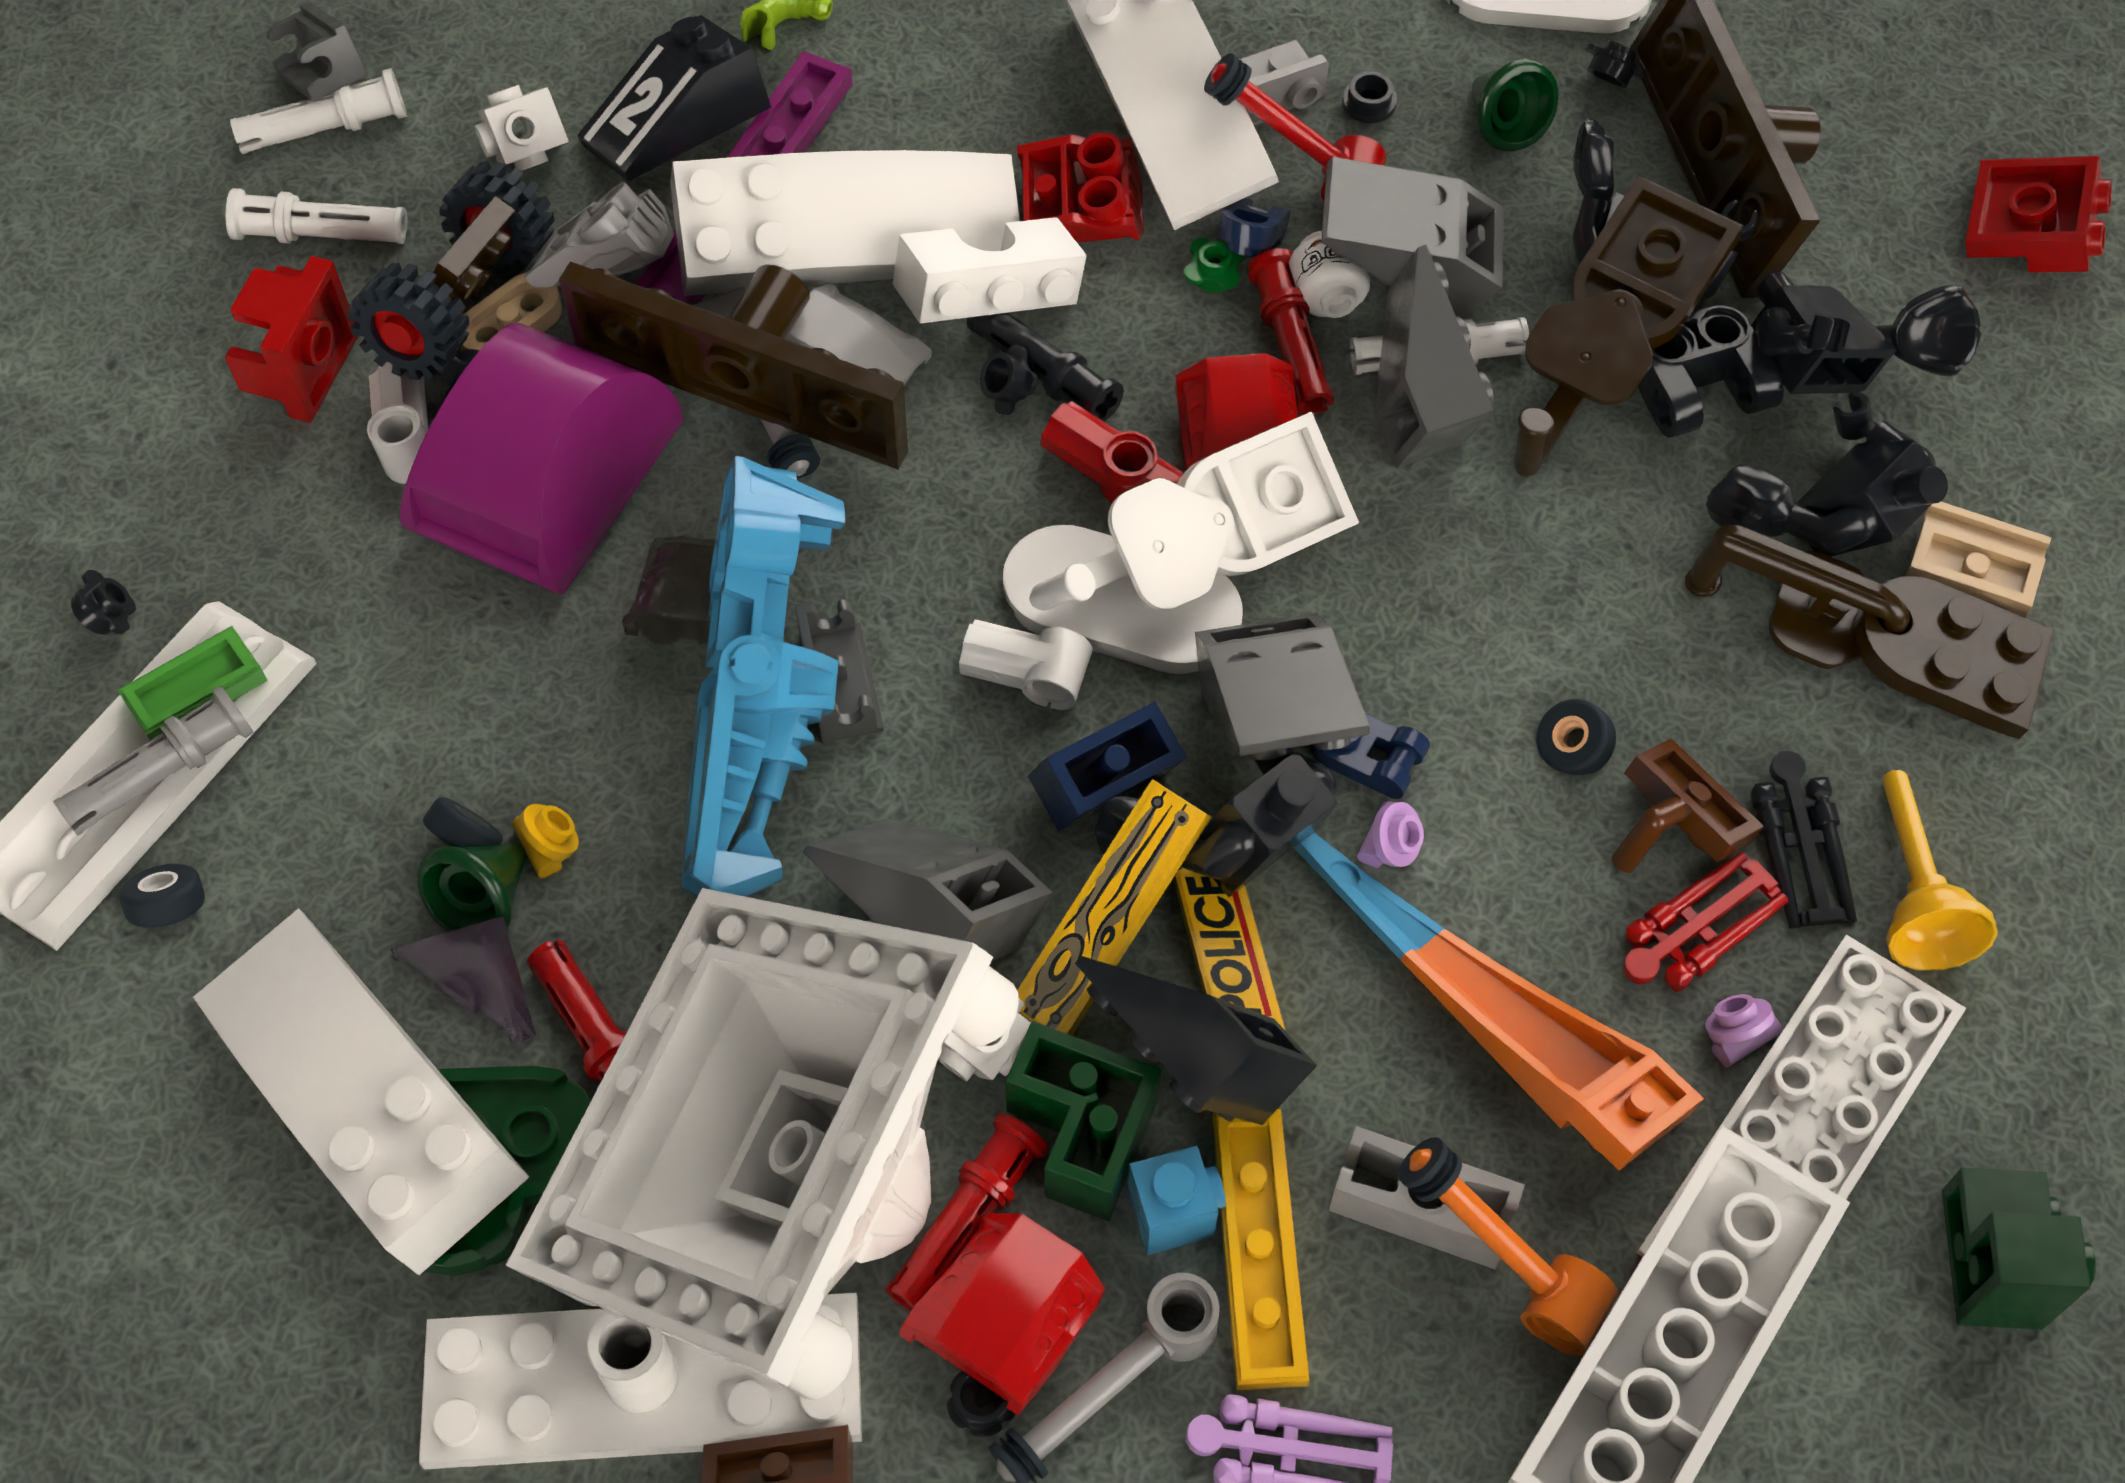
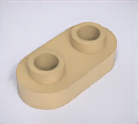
(509, 306)

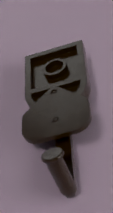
(1624, 301)
(1952, 645)

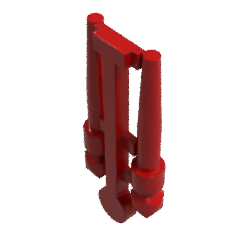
(1643, 964)

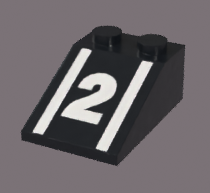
(676, 97)

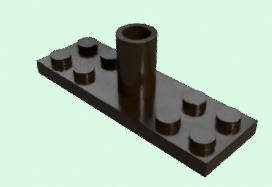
(1727, 135)
(742, 357)

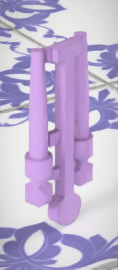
(1207, 1435)

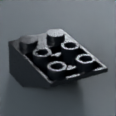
(1213, 1048)

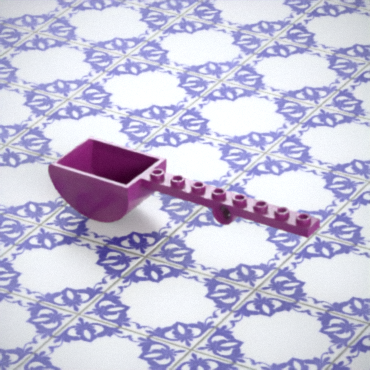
(555, 439)

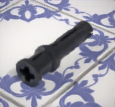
(1062, 373)

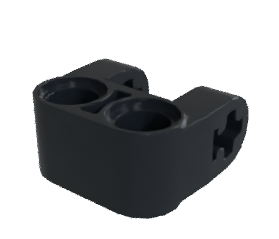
(1709, 349)

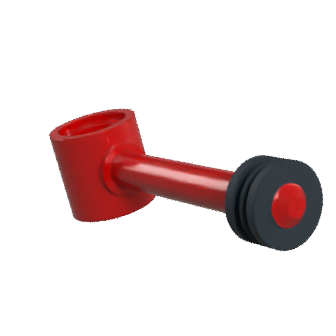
(1231, 82)

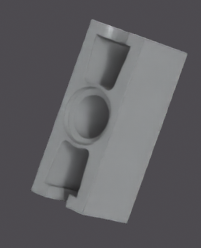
(1401, 1216)

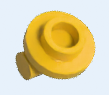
(546, 837)

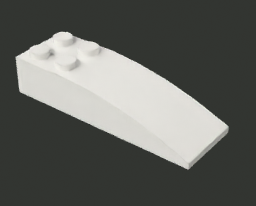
(1155, 72)
(830, 212)
(359, 1093)
(1688, 1324)

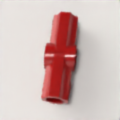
(1103, 451)

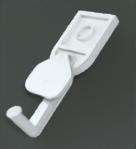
(1219, 519)

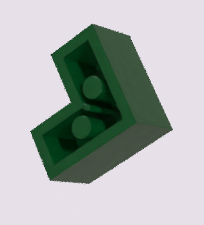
(1096, 1104)
(2012, 1250)

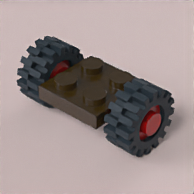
(419, 318)

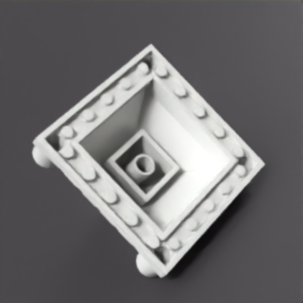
(762, 1131)

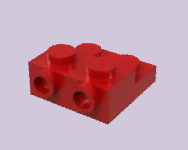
(2040, 212)

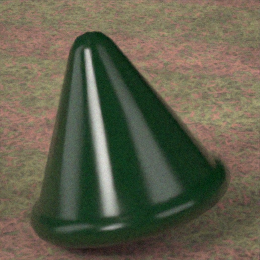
(1526, 95)
(454, 876)

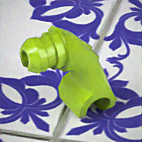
(767, 14)

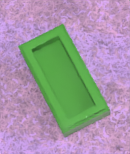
(189, 681)

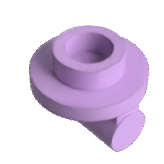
(1393, 837)
(1740, 1027)

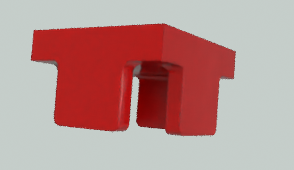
(305, 335)

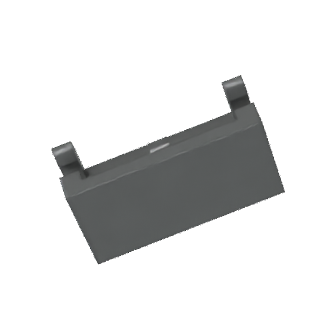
(323, 54)
(842, 639)

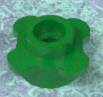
(1213, 276)

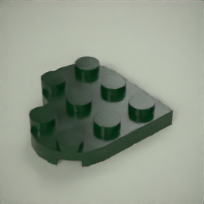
(534, 1119)

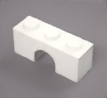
(951, 280)

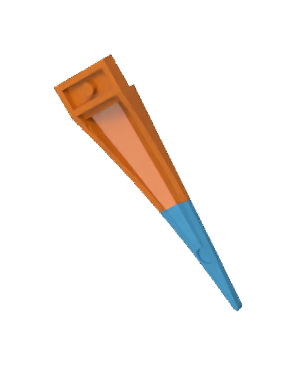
(1563, 1059)

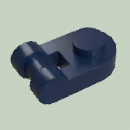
(1251, 227)
(1388, 776)

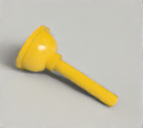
(1936, 921)

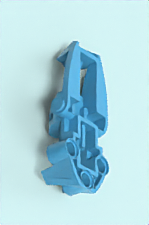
(760, 689)

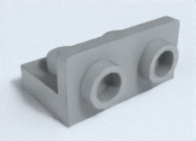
(1288, 76)

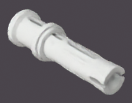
(344, 107)
(290, 218)

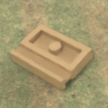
(1979, 556)

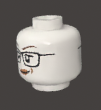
(1327, 278)

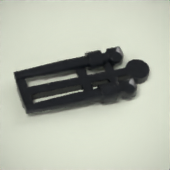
(1788, 769)

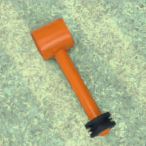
(1566, 1297)

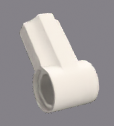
(397, 420)
(1042, 665)

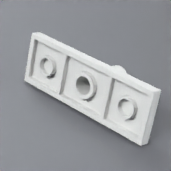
(563, 1391)

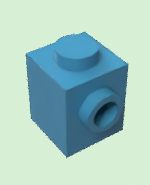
(1175, 1199)

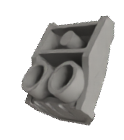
(611, 234)
(857, 335)

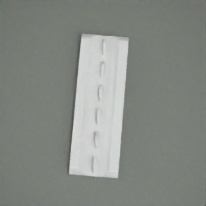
(59, 877)
(1841, 1069)

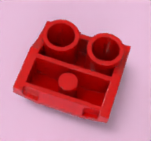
(1085, 184)
(1231, 401)
(1008, 1306)

